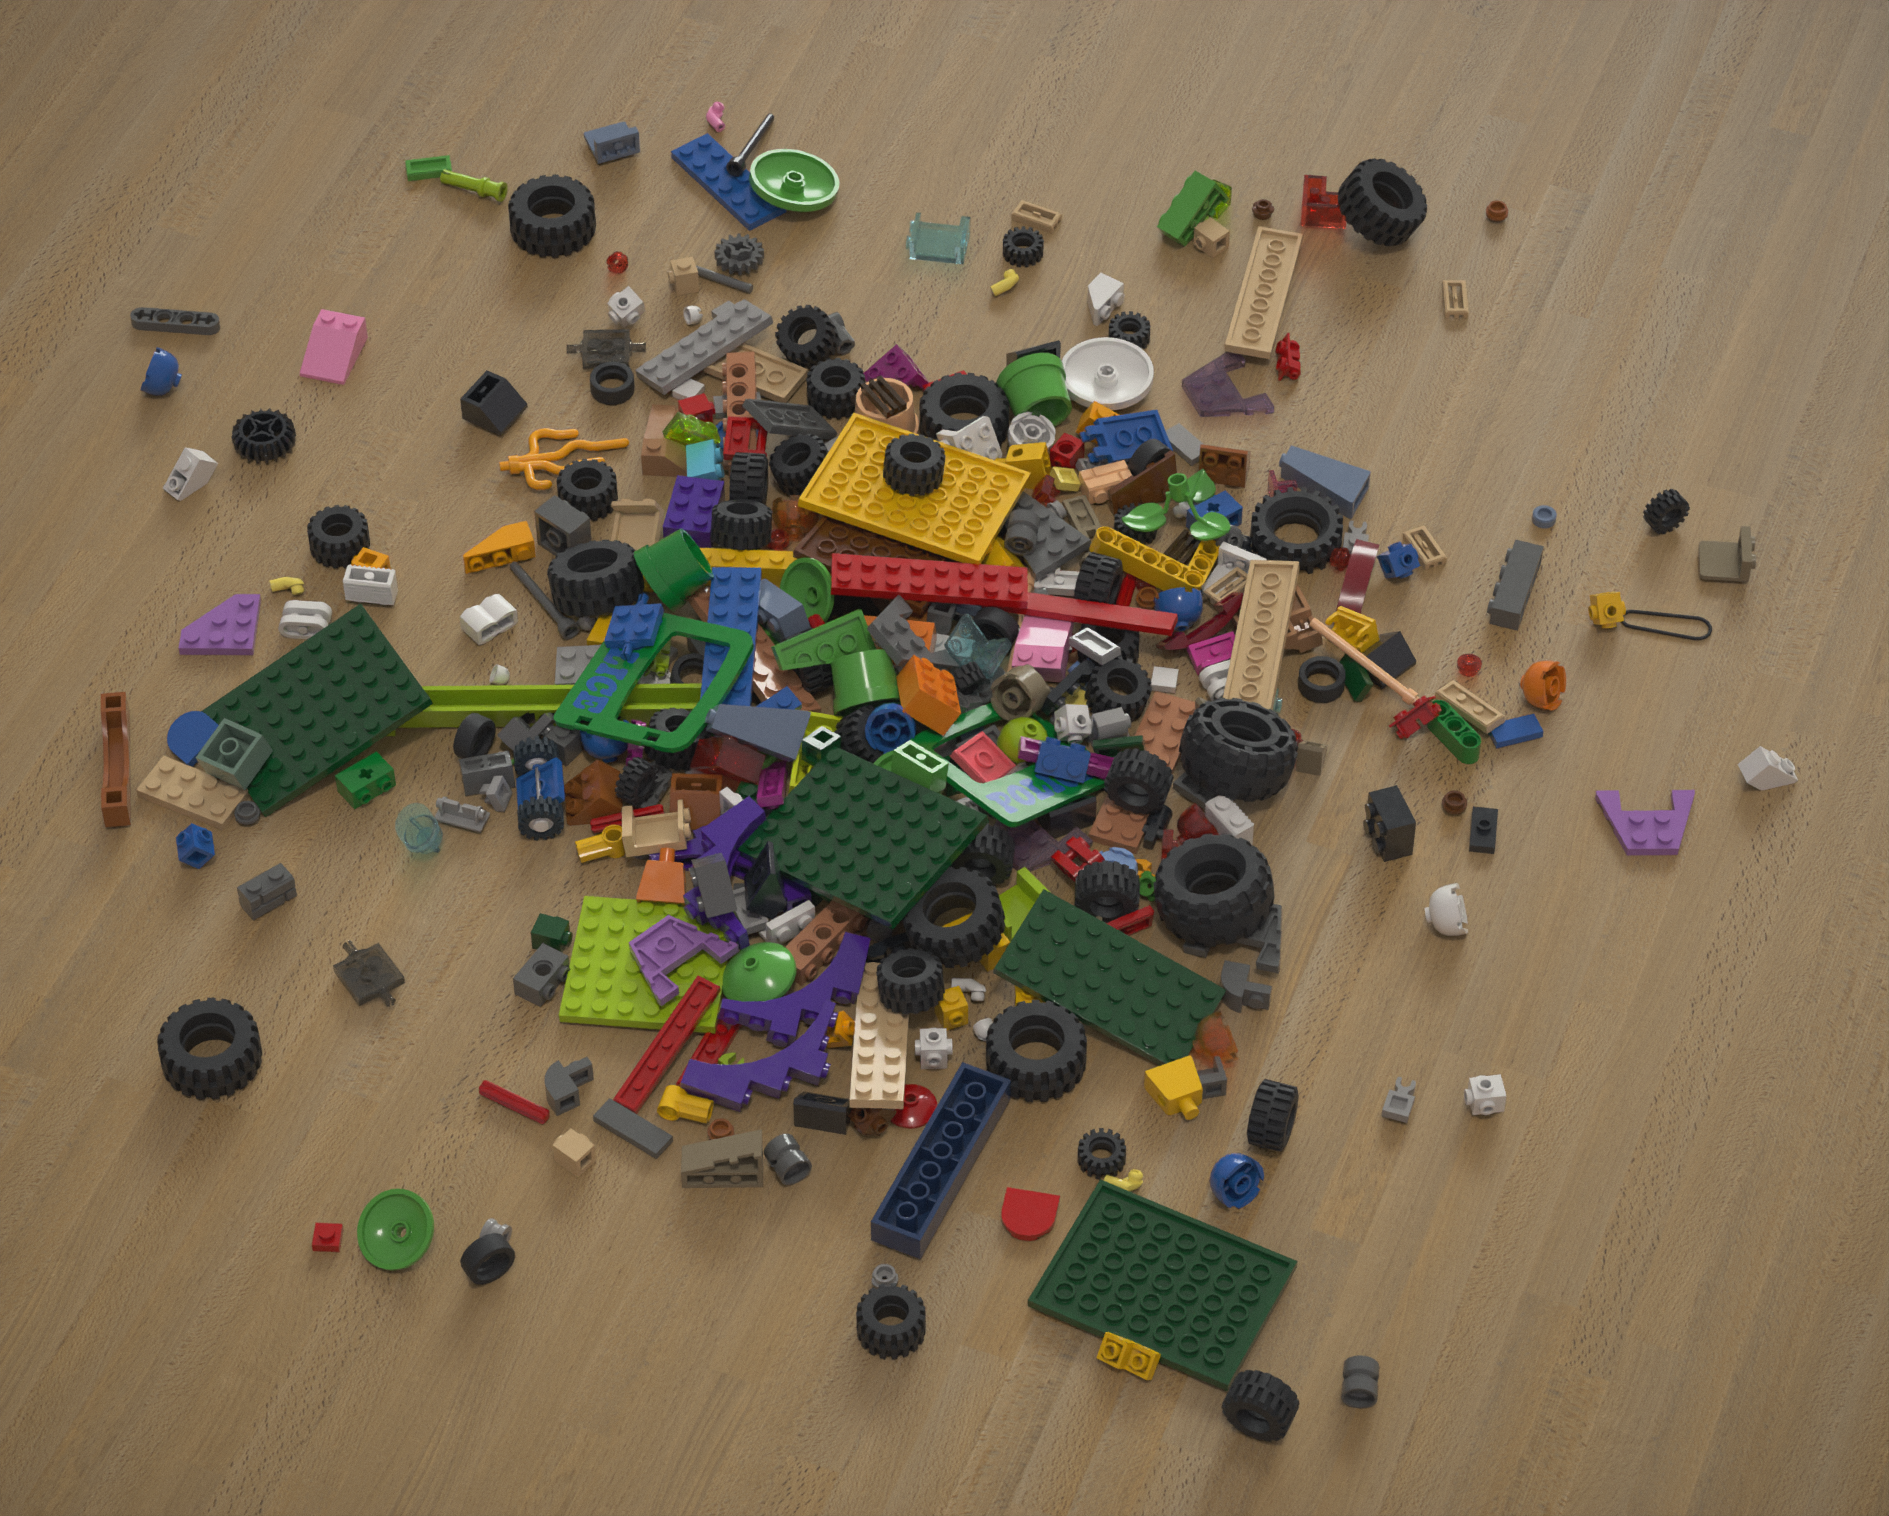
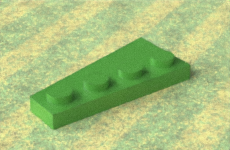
(825, 643)

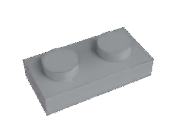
(751, 921)

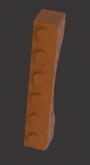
(116, 757)

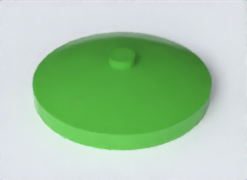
(794, 180)

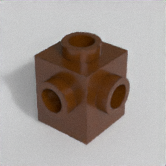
(872, 1120)

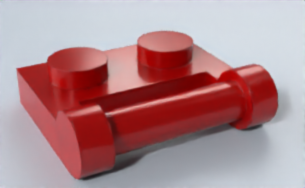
(739, 434)

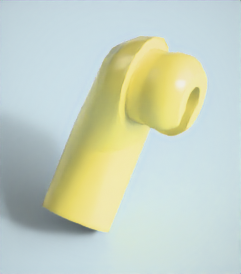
(1004, 285)
(287, 582)
(1129, 1183)

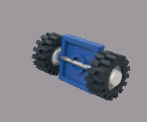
(539, 788)

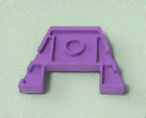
(1648, 831)
(670, 945)

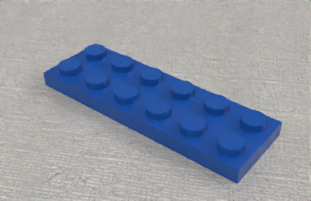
(706, 163)

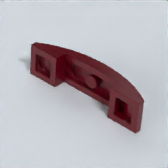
(1358, 575)
(1226, 610)

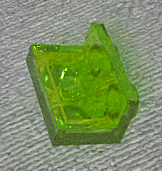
(690, 430)

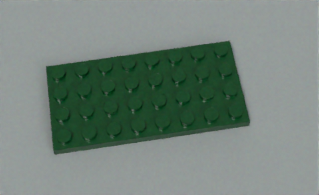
(1108, 980)

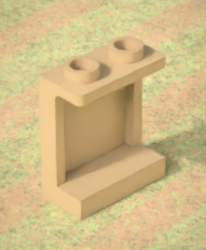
(637, 522)
(652, 832)

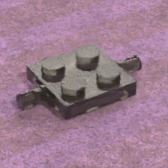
(605, 346)
(368, 974)

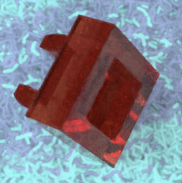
(1044, 491)

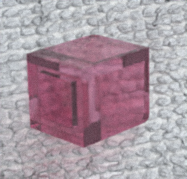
(1281, 485)

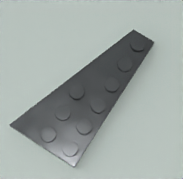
(1055, 542)

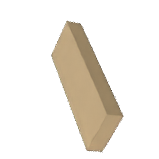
(1470, 706)

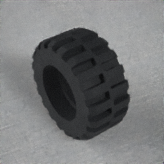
(547, 197)
(1382, 202)
(963, 395)
(595, 578)
(966, 940)
(202, 1023)
(1041, 1024)

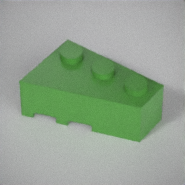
(1191, 207)

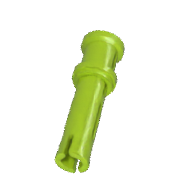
(483, 186)

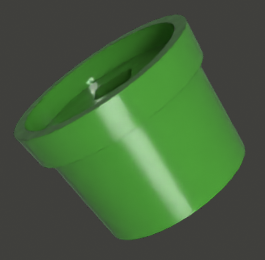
(1037, 386)
(863, 681)

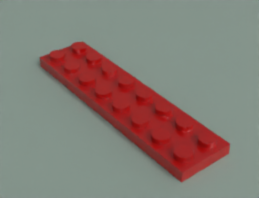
(929, 580)

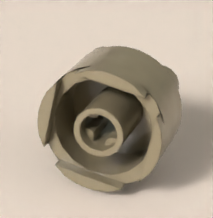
(1019, 693)

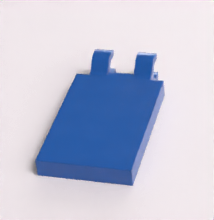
(1123, 434)

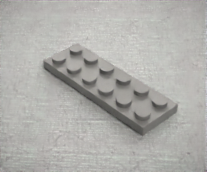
(704, 346)

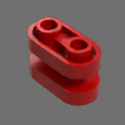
(1078, 849)

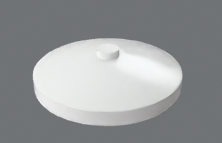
(1108, 373)

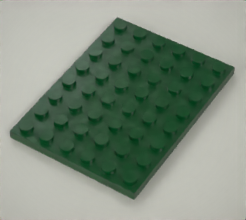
(322, 705)
(865, 836)
(1163, 1283)

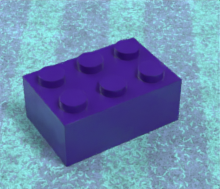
(692, 508)

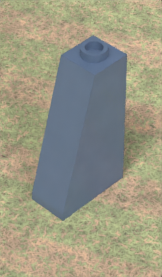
(1332, 478)
(768, 729)

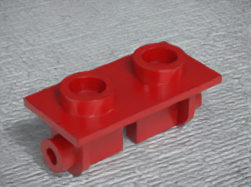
(1288, 358)
(1422, 710)

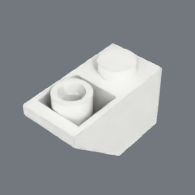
(1104, 297)
(189, 473)
(1767, 770)

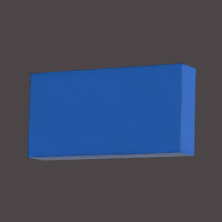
(1516, 731)

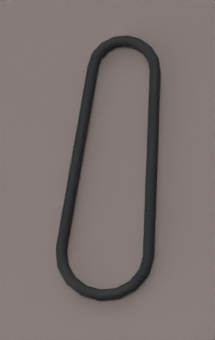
(1666, 632)

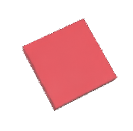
(982, 759)

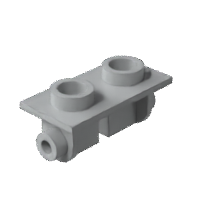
(461, 815)

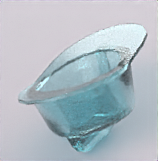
(418, 829)

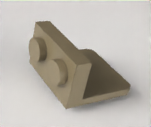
(1728, 559)

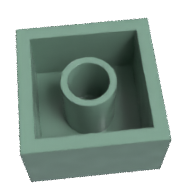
(234, 754)

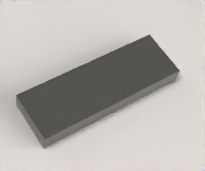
(633, 1128)

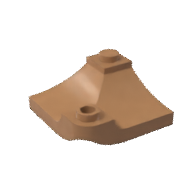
(1299, 634)

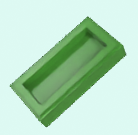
(427, 167)

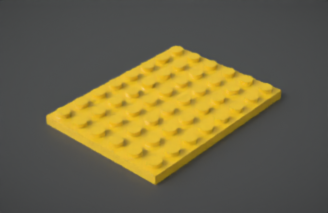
(952, 521)

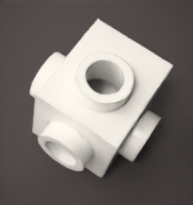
(625, 307)
(1072, 723)
(933, 1048)
(1485, 1094)

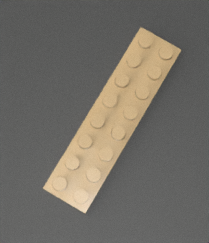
(1263, 292)
(1262, 631)
(877, 1049)

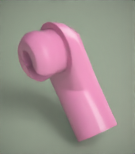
(714, 116)

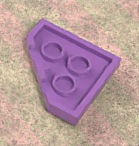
(225, 629)

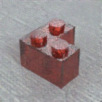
(1319, 206)
(728, 758)

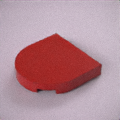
(1029, 1213)

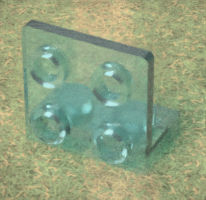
(970, 645)

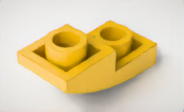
(1128, 1355)

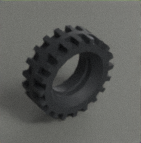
(1301, 509)

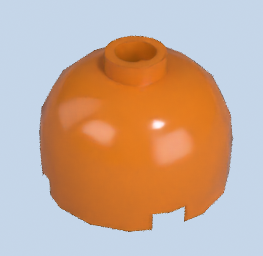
(1543, 684)

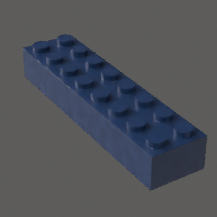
(940, 1160)

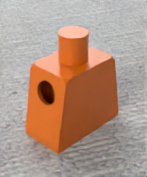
(663, 880)

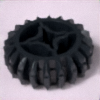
(263, 435)

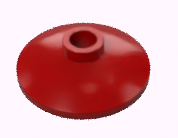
(915, 1113)

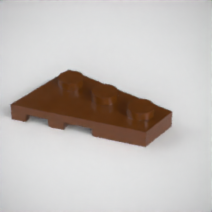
(1145, 487)

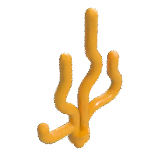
(543, 461)

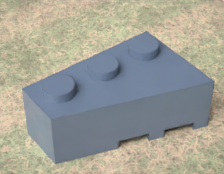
(780, 612)

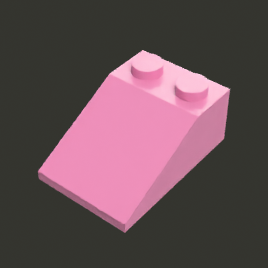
(333, 346)
(1044, 646)

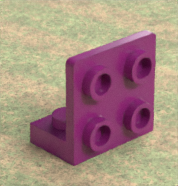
(899, 366)

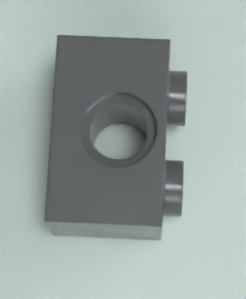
(541, 975)

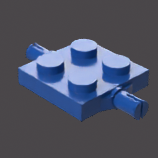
(634, 626)

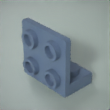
(613, 141)

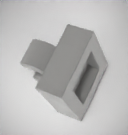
(497, 793)

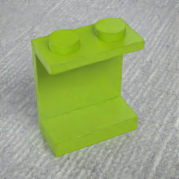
(1019, 900)

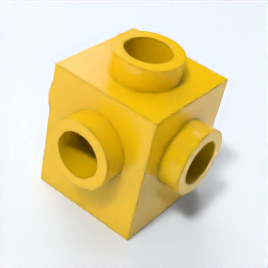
(1606, 609)

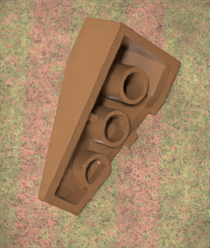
(660, 454)

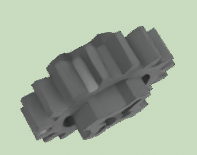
(739, 254)

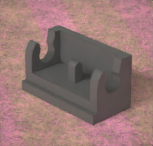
(482, 769)

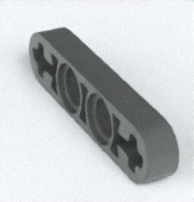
(174, 324)

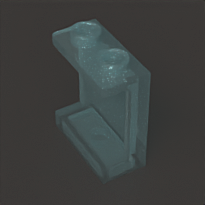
(938, 241)

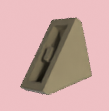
(1311, 757)

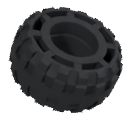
(1238, 749)
(1207, 867)

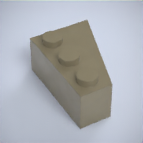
(724, 1162)

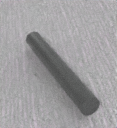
(723, 279)

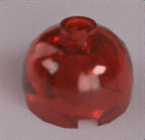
(1194, 824)

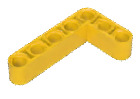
(1154, 566)

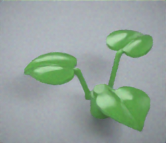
(1197, 489)

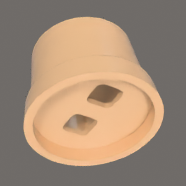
(905, 420)

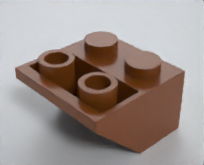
(1225, 464)
(592, 794)
(699, 794)

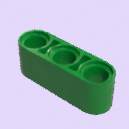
(1455, 734)

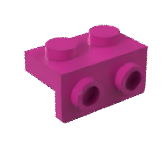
(1211, 651)

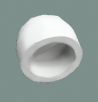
(692, 315)
(499, 675)
(981, 1028)

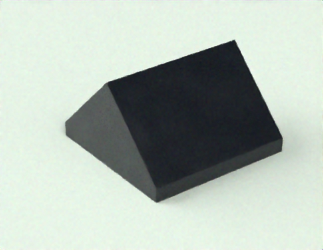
(1391, 655)
(1075, 814)
(822, 1112)

